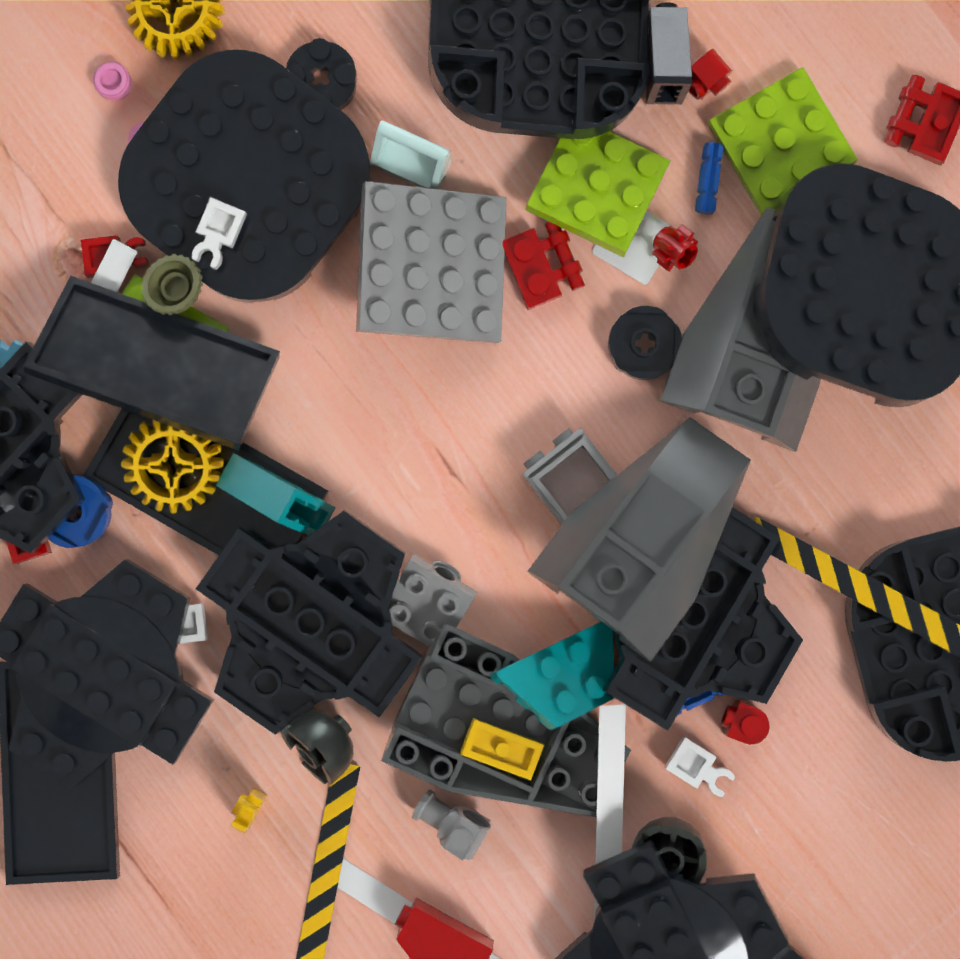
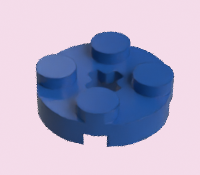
(94, 518)

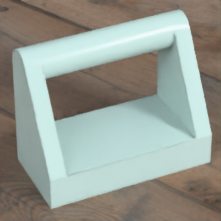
(409, 157)

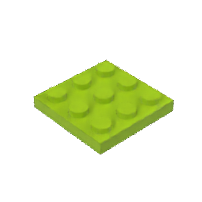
(780, 138)
(598, 189)

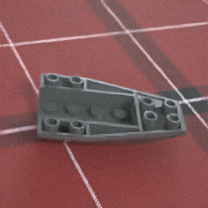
(727, 364)
(647, 537)
(454, 689)

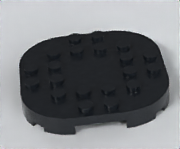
(540, 63)
(255, 141)
(864, 285)
(904, 677)

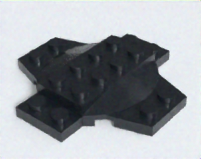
(34, 476)
(309, 621)
(724, 642)
(100, 674)
(662, 916)

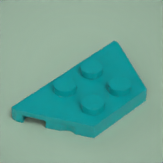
(564, 677)

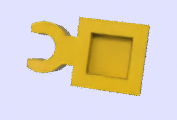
(247, 809)

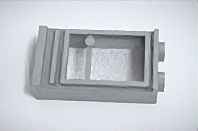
(568, 473)

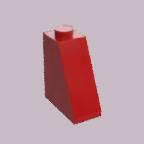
(435, 935)

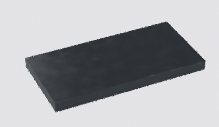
(152, 362)
(220, 514)
(47, 826)

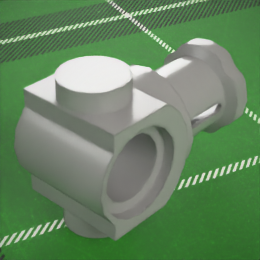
(458, 828)

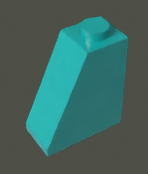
(274, 496)

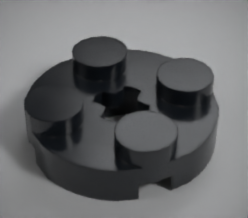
(330, 57)
(630, 327)

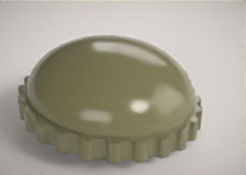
(172, 284)

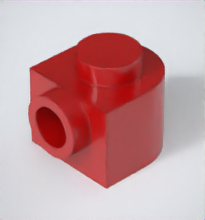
(709, 75)
(745, 723)

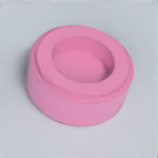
(112, 81)

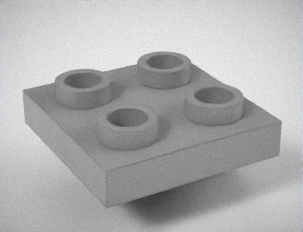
(428, 599)

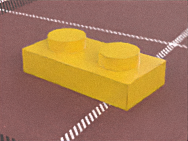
(501, 748)

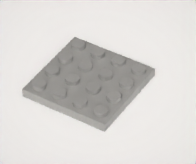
(430, 263)

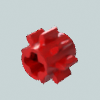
(675, 247)

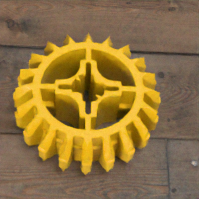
(205, 13)
(156, 464)

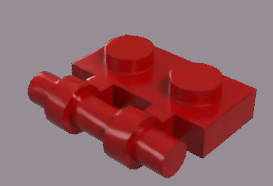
(938, 123)
(532, 270)

